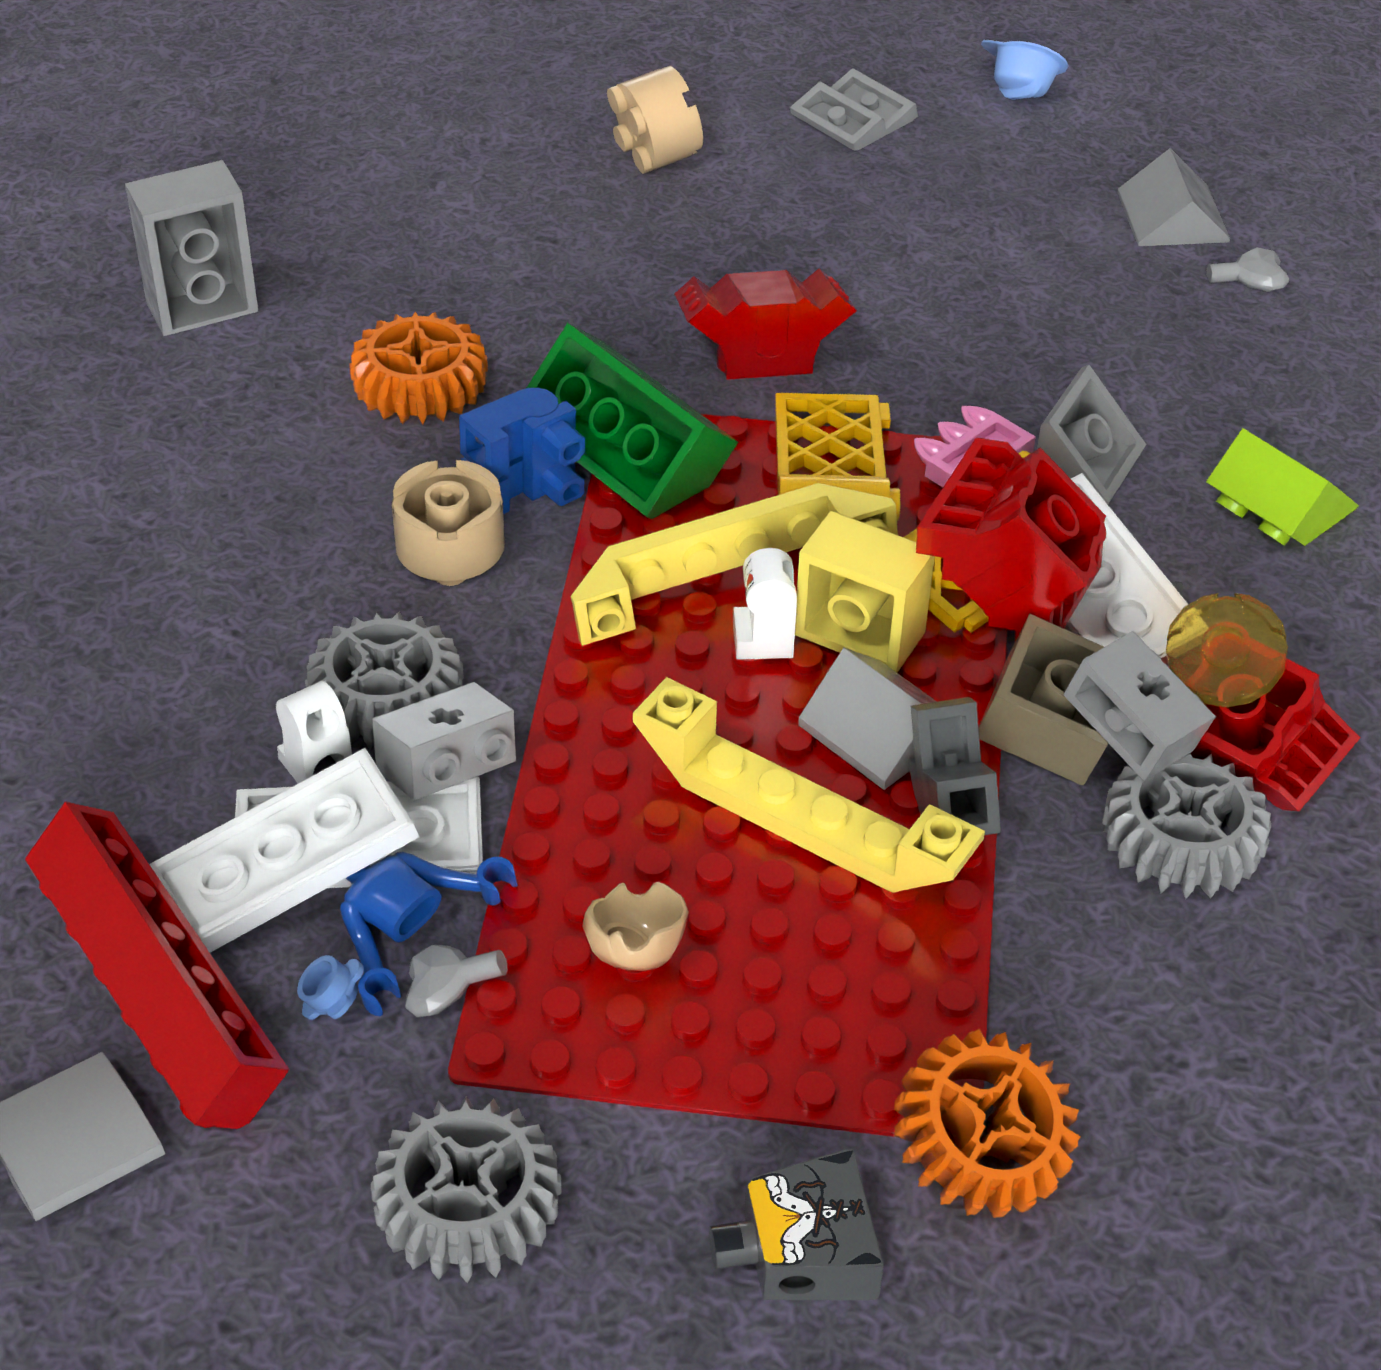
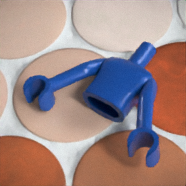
(399, 900)

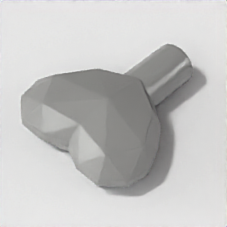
(1254, 269)
(444, 974)

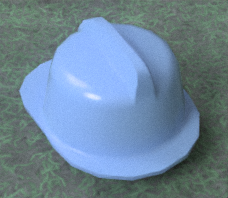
(1024, 68)

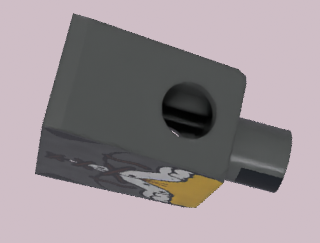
(806, 1233)

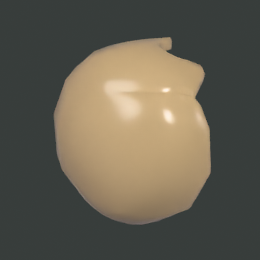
(635, 928)

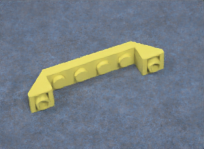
(709, 547)
(683, 734)

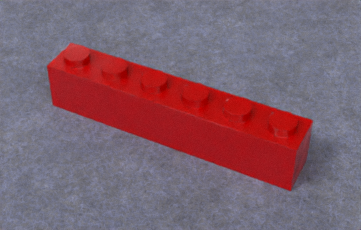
(156, 968)

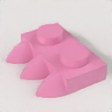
(943, 457)

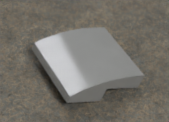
(854, 110)
(73, 1135)

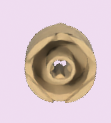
(655, 119)
(448, 521)

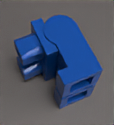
(526, 445)

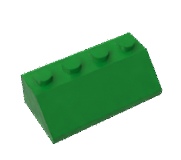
(634, 429)

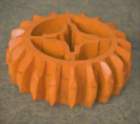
(418, 367)
(1034, 1141)

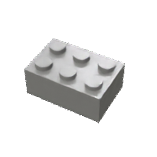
(192, 247)

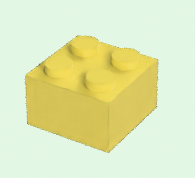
(862, 590)

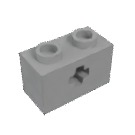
(1138, 705)
(444, 740)

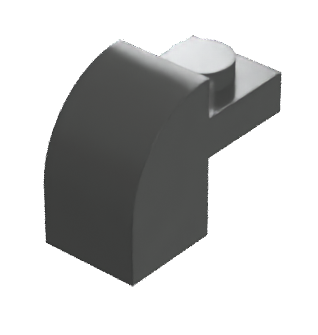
(949, 764)

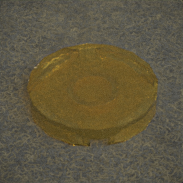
(1227, 649)

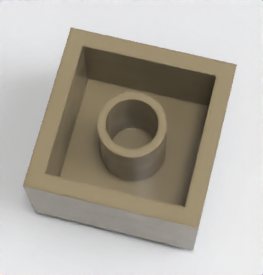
(1029, 707)

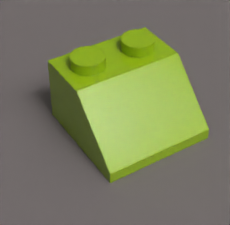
(1278, 490)

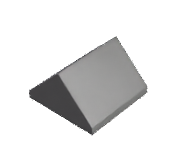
(1171, 205)
(1091, 435)
(865, 716)

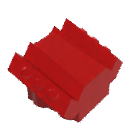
(766, 319)
(1014, 535)
(1281, 739)

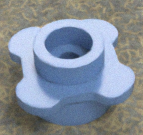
(329, 987)

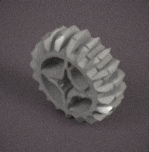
(384, 668)
(1185, 834)
(460, 1221)

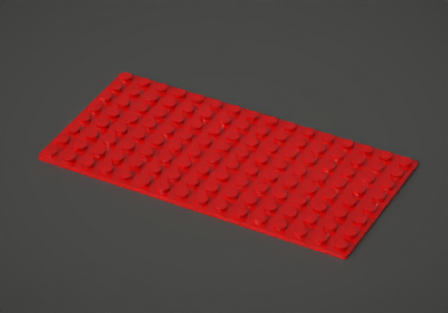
(793, 977)

